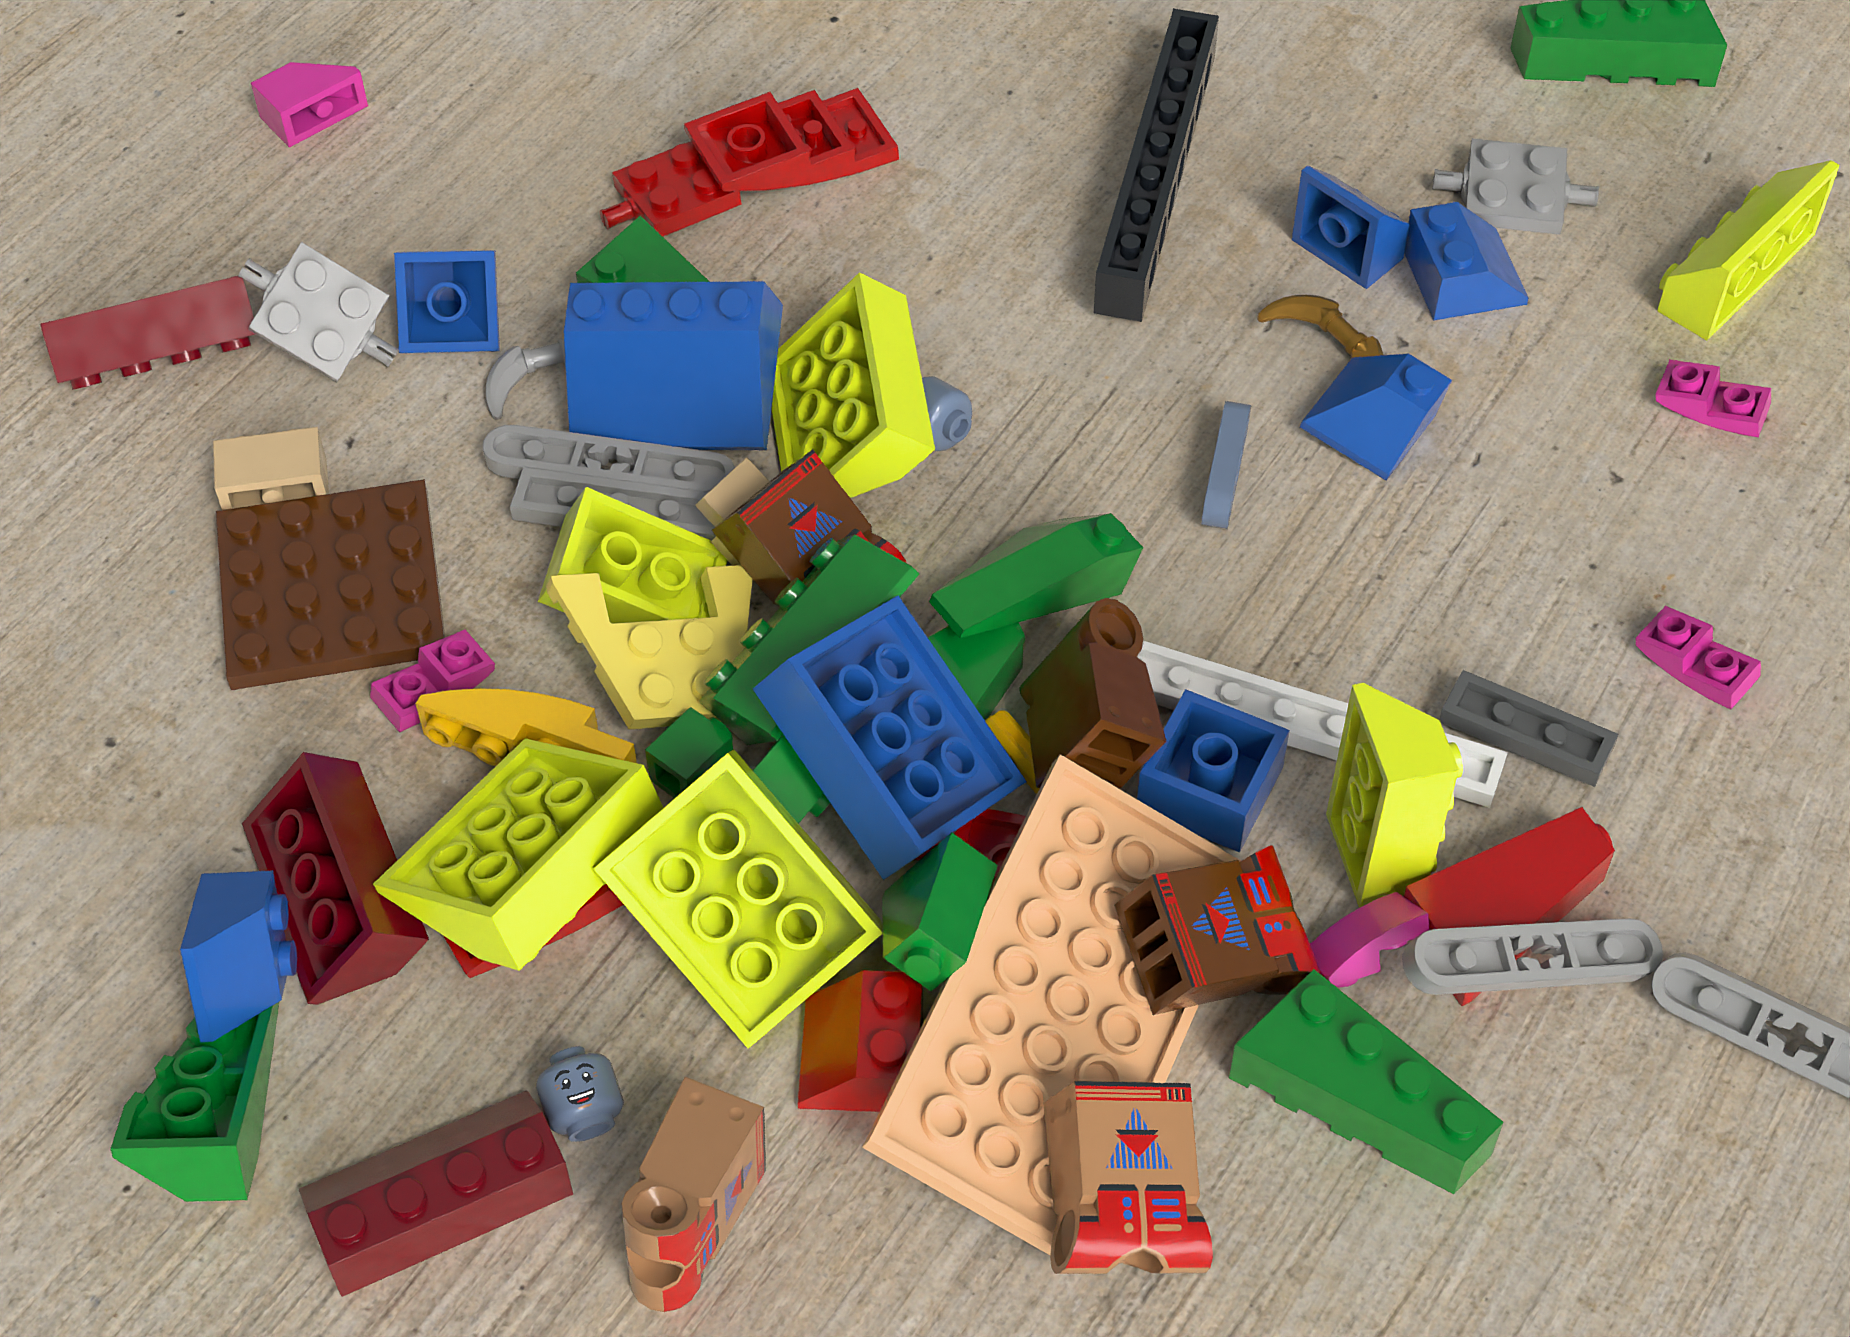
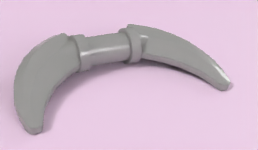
(513, 367)

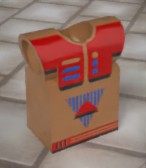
(1125, 1179)
(691, 1192)

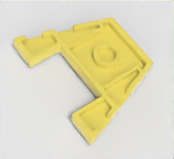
(657, 666)

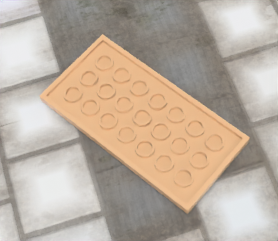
(1038, 1004)

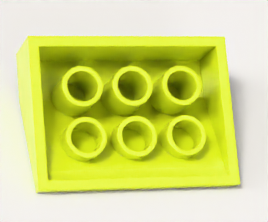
(854, 389)
(521, 850)
(740, 898)

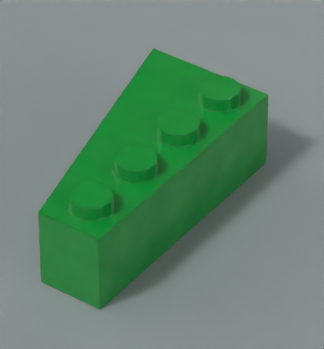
(1367, 1083)

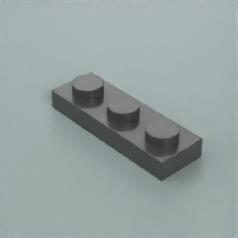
(1528, 728)

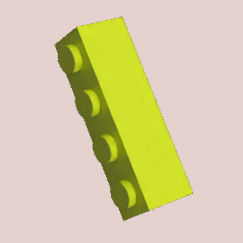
(1746, 249)
(1390, 793)

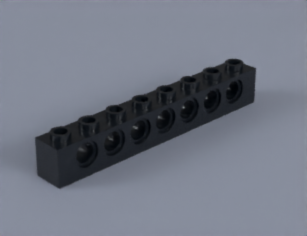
(1155, 166)

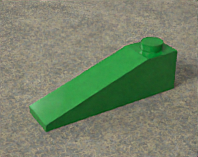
(1040, 574)
(202, 1114)

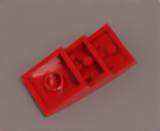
(791, 141)

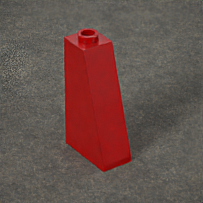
(1520, 880)

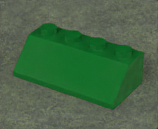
(843, 586)

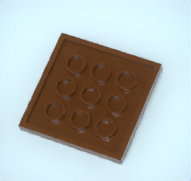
(328, 584)

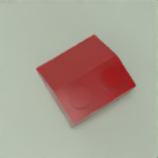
(858, 1040)

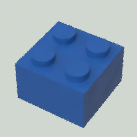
(1214, 769)

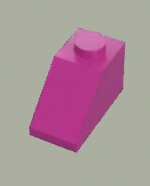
(307, 98)

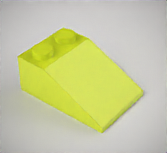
(642, 561)

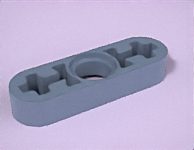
(1226, 465)

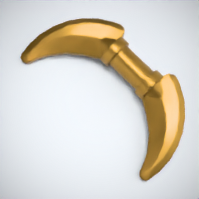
(1328, 317)

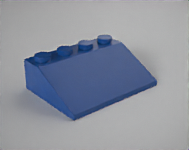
(673, 362)
(889, 735)

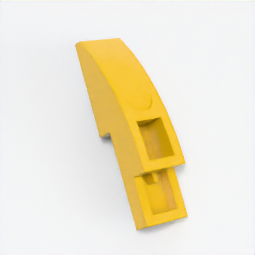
(499, 719)

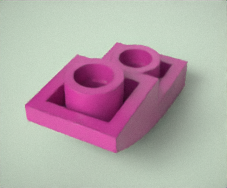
(1699, 395)
(1689, 654)
(442, 666)
(1353, 943)

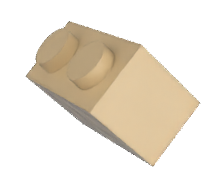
(269, 468)

